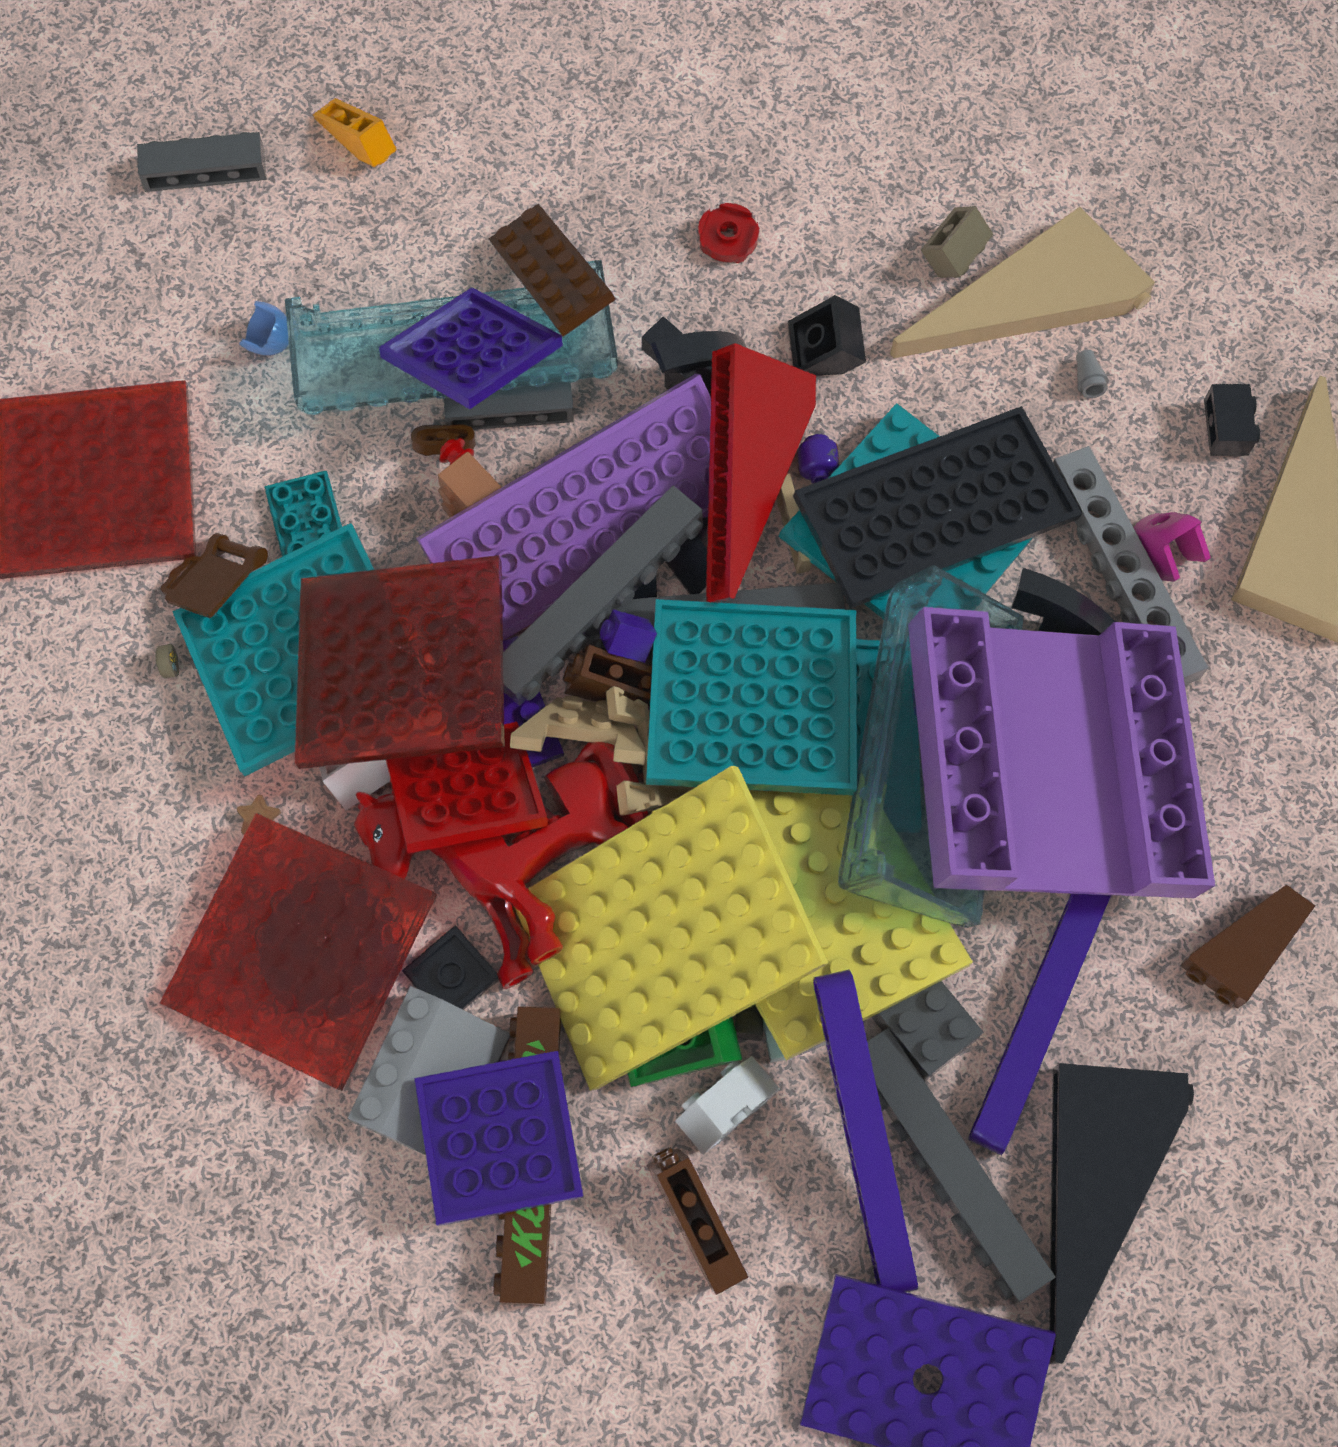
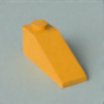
(357, 131)

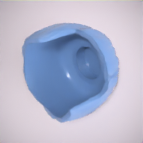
(266, 330)

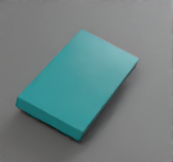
(302, 510)

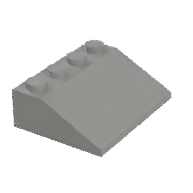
(422, 1041)

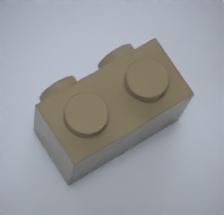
(957, 242)

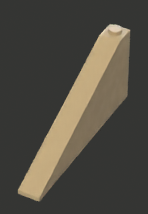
(1052, 282)
(1295, 548)

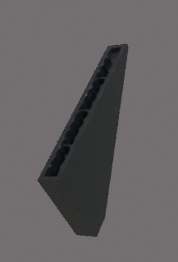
(1105, 1153)

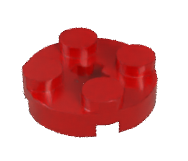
(728, 248)

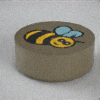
(167, 661)

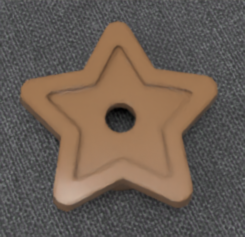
(258, 806)

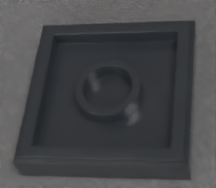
(452, 970)

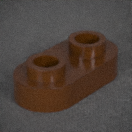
(430, 438)

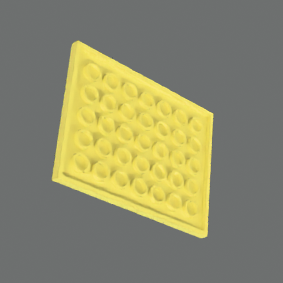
(672, 929)
(883, 946)

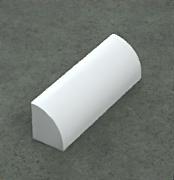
(351, 778)

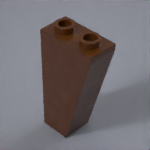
(598, 671)
(1248, 948)
(697, 1219)

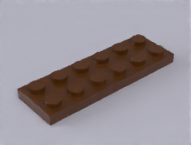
(551, 269)

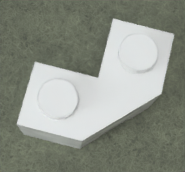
(726, 1104)

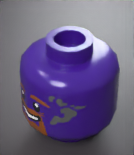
(817, 458)

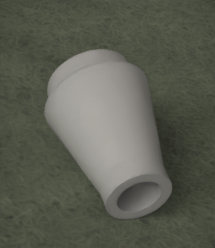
(1090, 375)

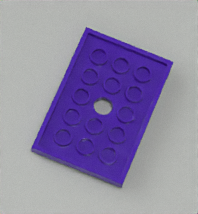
(879, 1339)

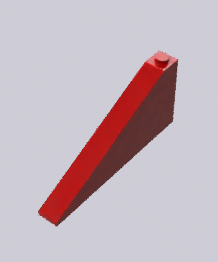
(754, 433)

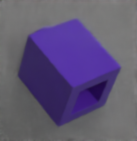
(628, 635)

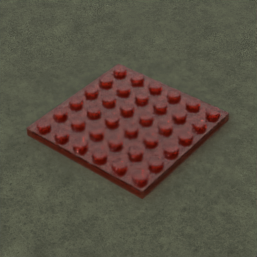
(95, 479)
(400, 663)
(299, 950)

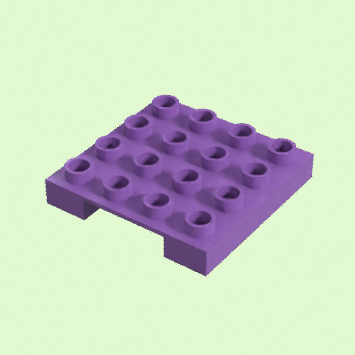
(1057, 759)

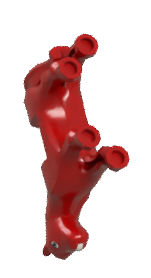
(498, 873)

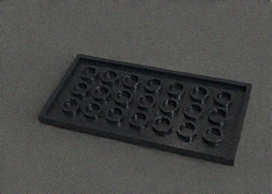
(936, 505)

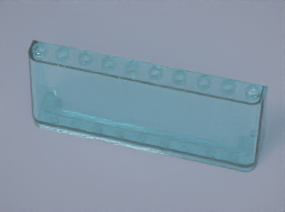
(341, 367)
(887, 825)

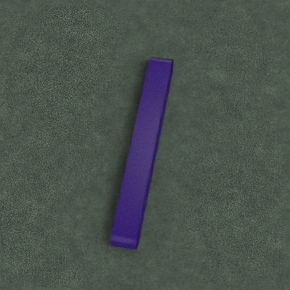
(1037, 1022)
(865, 1131)

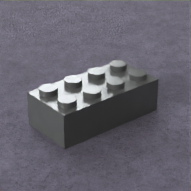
(930, 1028)

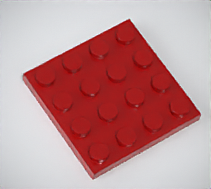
(465, 795)

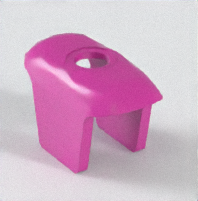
(1174, 526)

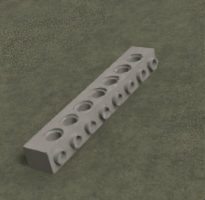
(1083, 469)

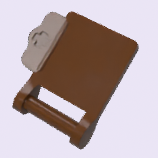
(208, 580)

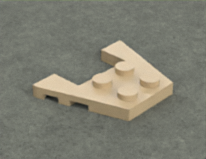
(580, 721)
(636, 796)

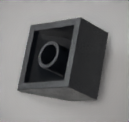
(827, 338)

